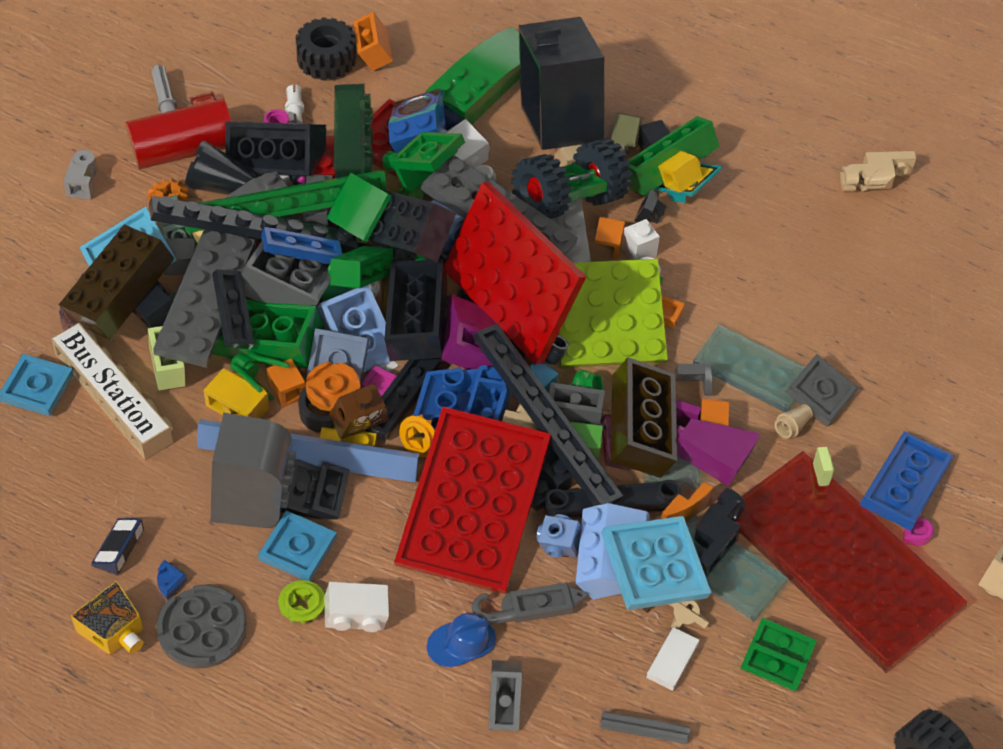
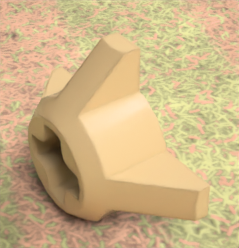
(686, 616)

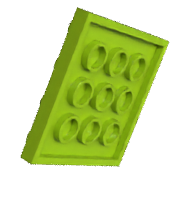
(616, 315)

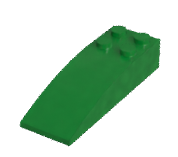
(481, 76)
(278, 332)

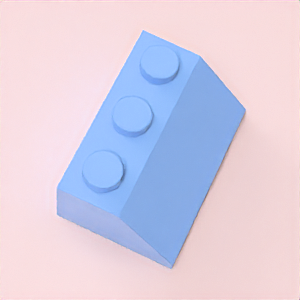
(594, 566)

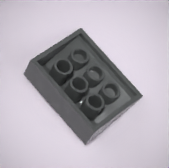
(284, 278)

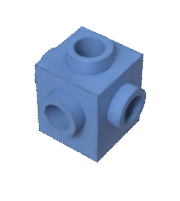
(559, 536)

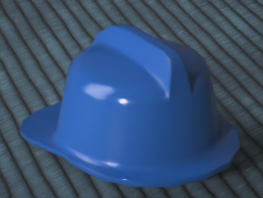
(461, 640)

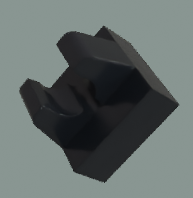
(650, 208)

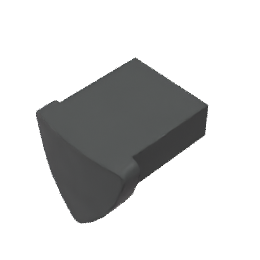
(696, 372)

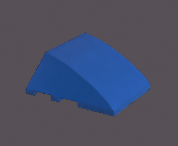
(469, 391)

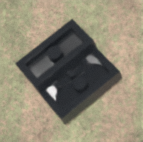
(317, 490)

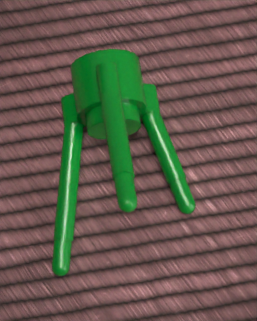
(247, 368)

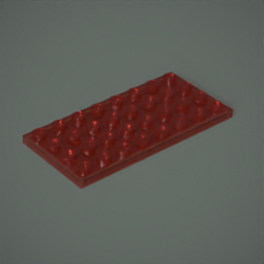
(847, 562)

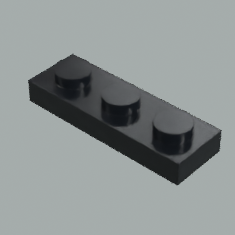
(233, 309)

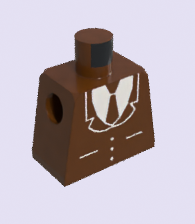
(361, 410)

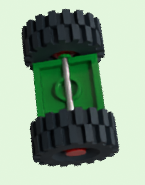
(597, 174)

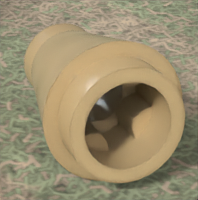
(791, 422)

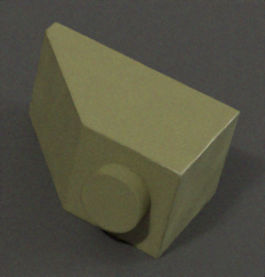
(626, 130)

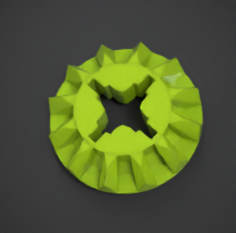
(305, 591)

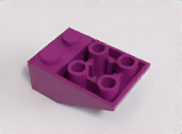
(461, 325)

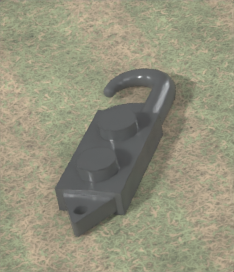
(532, 604)

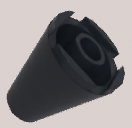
(216, 171)

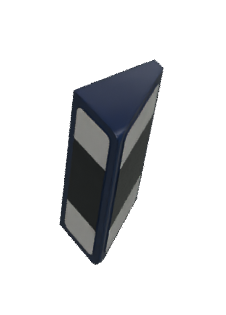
(118, 545)

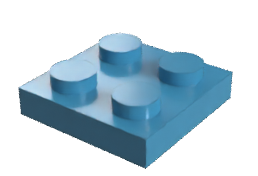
(36, 385)
(297, 546)

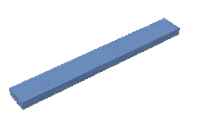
(355, 457)

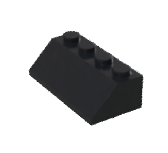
(276, 146)

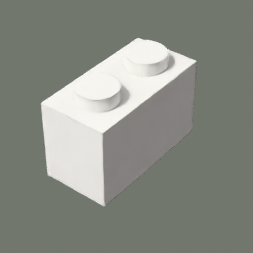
(356, 606)

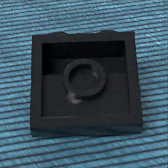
(553, 476)

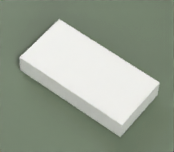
(672, 658)

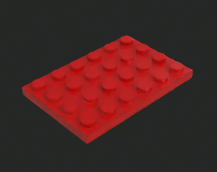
(514, 273)
(473, 500)

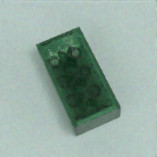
(352, 130)

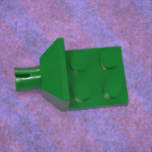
(422, 157)

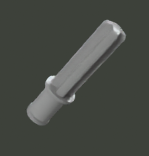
(166, 101)

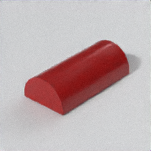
(177, 133)

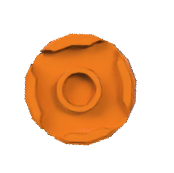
(330, 382)

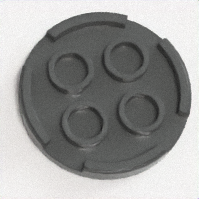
(201, 627)

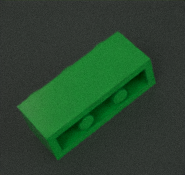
(360, 266)

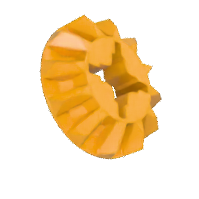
(410, 427)

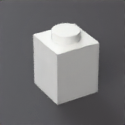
(640, 240)

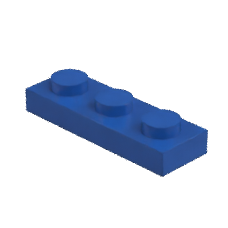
(300, 245)

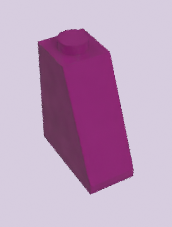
(715, 448)

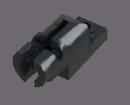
(719, 529)

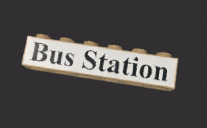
(113, 391)

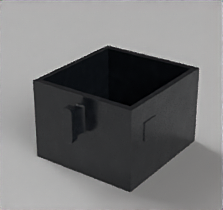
(561, 82)

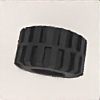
(326, 48)
(931, 731)

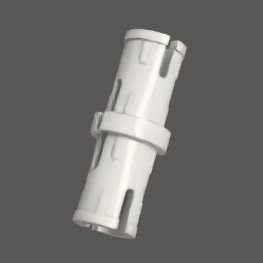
(294, 106)

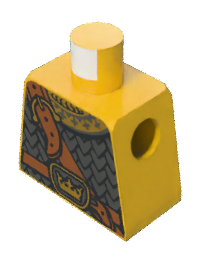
(110, 621)

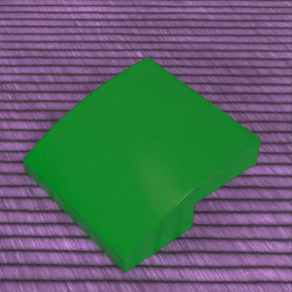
(358, 207)
(778, 654)

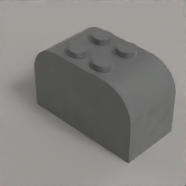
(251, 472)

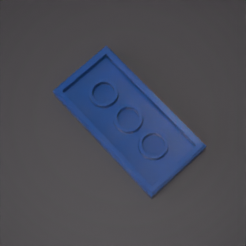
(907, 480)

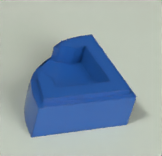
(169, 579)

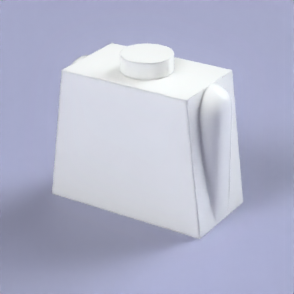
(475, 149)

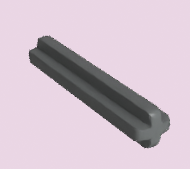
(645, 727)

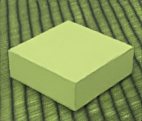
(823, 466)

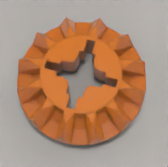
(164, 186)

